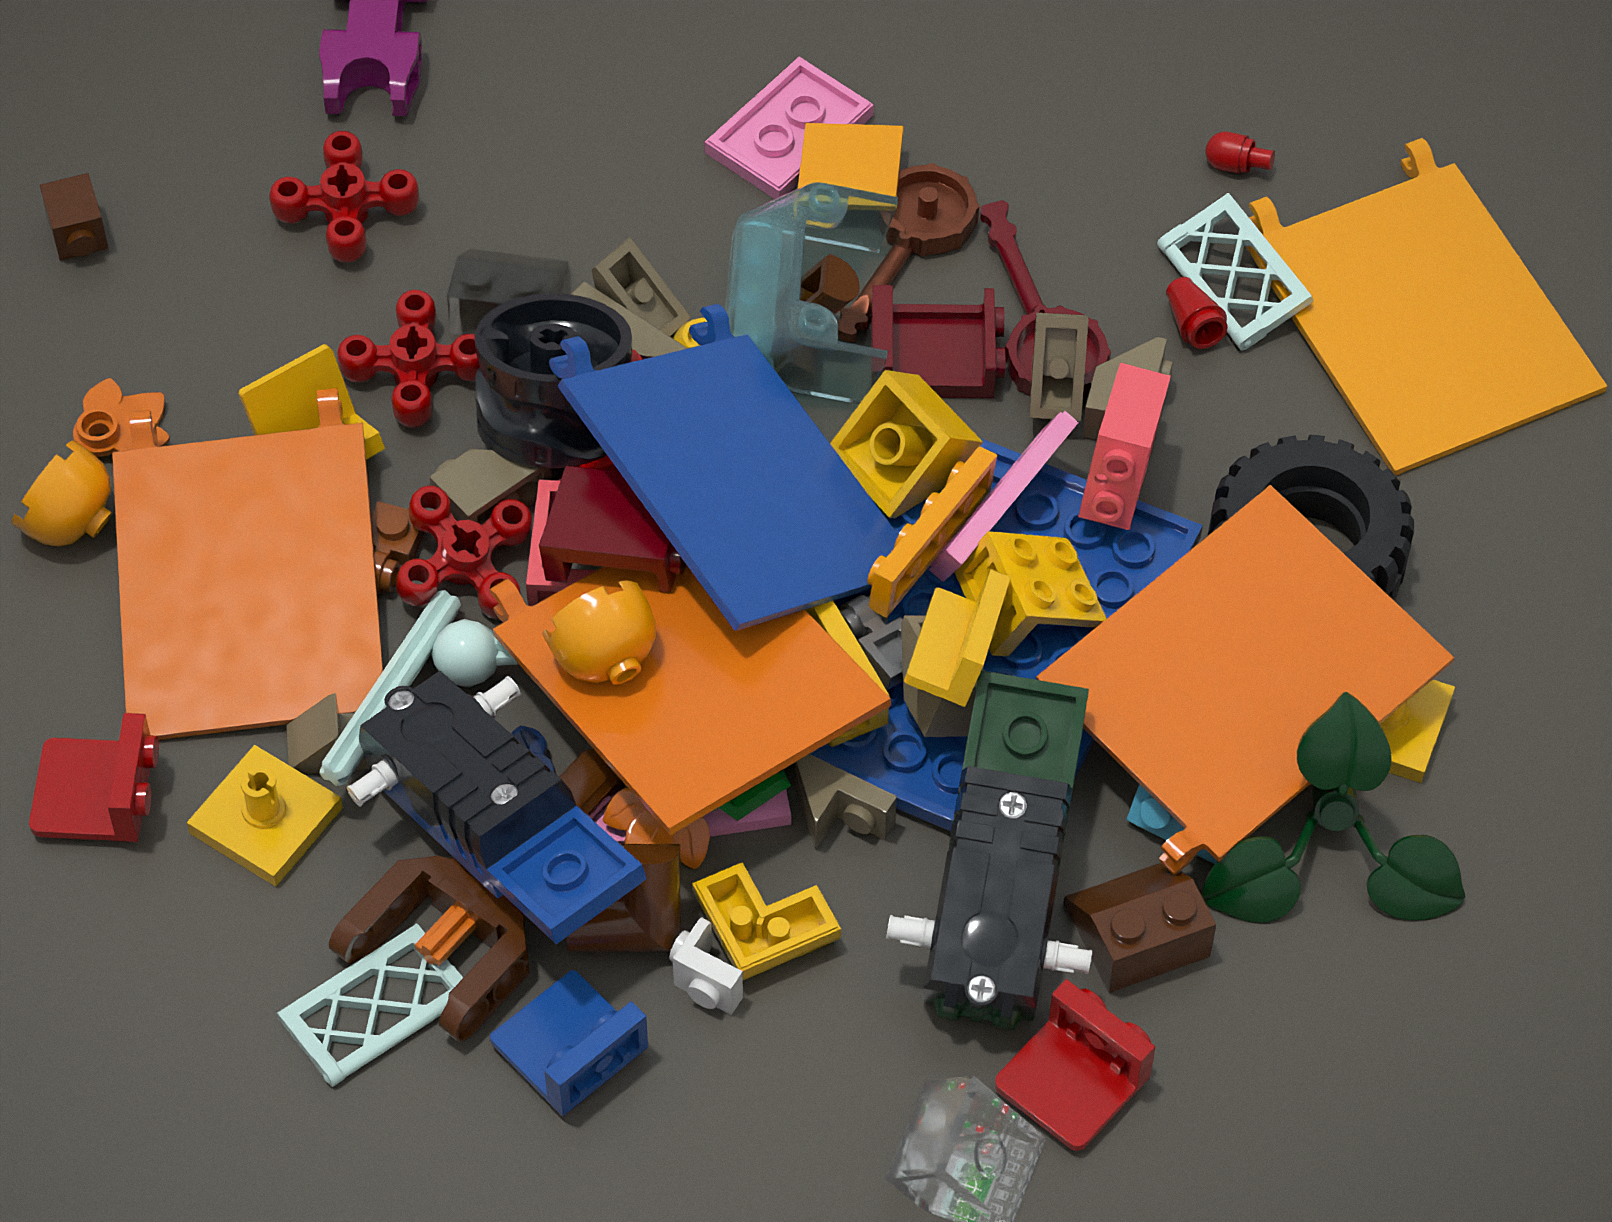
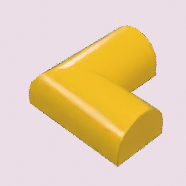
(758, 934)

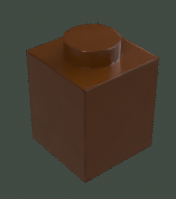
(74, 216)

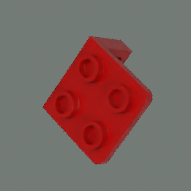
(95, 785)
(1077, 1067)

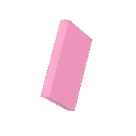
(768, 133)

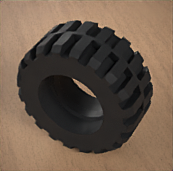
(1332, 486)

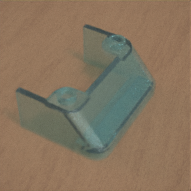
(766, 286)

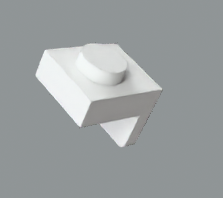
(703, 976)

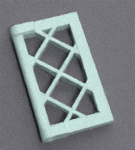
(1200, 229)
(331, 994)

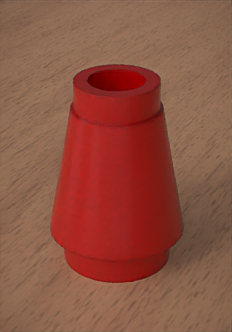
(1196, 314)

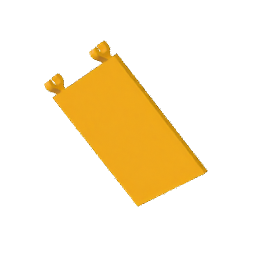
(1427, 316)

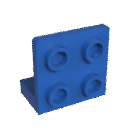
(571, 1041)

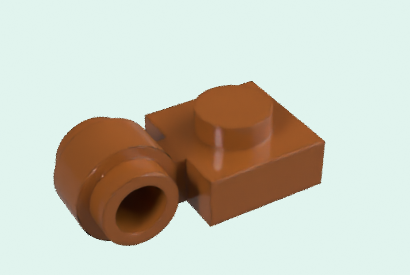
(393, 543)

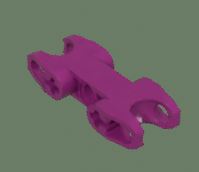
(371, 54)

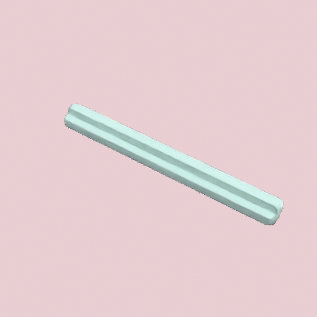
(400, 671)

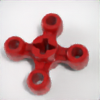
(344, 196)
(410, 357)
(465, 537)

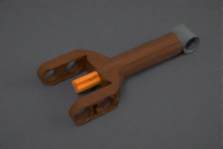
(466, 910)

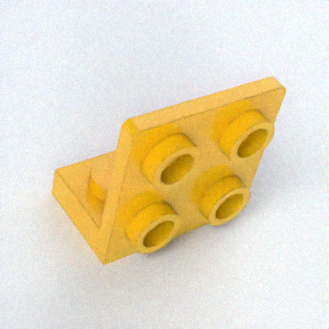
(288, 398)
(1043, 586)

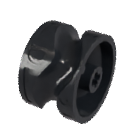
(517, 393)

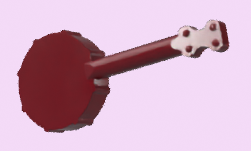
(1021, 341)

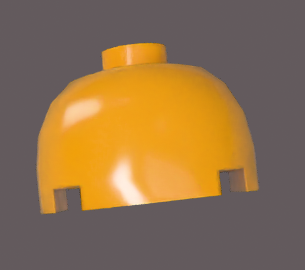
(67, 499)
(603, 634)

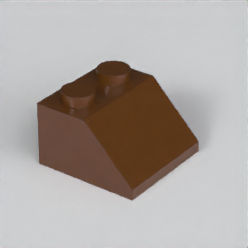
(1142, 925)

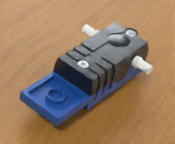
(493, 803)

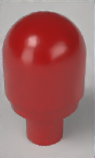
(1237, 153)

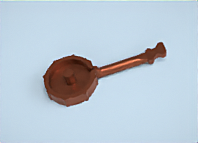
(931, 217)

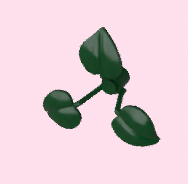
(1338, 756)

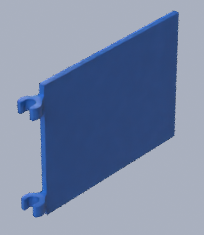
(732, 472)

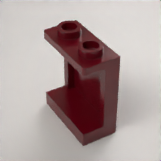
(941, 343)
(605, 525)

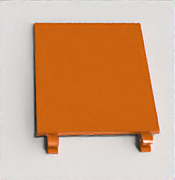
(246, 575)
(1231, 662)
(710, 701)

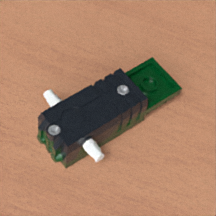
(1004, 855)

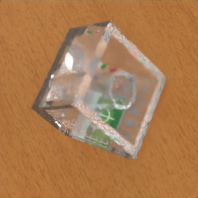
(965, 1153)

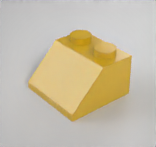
(903, 442)

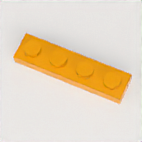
(938, 523)

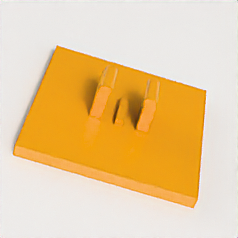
(852, 156)

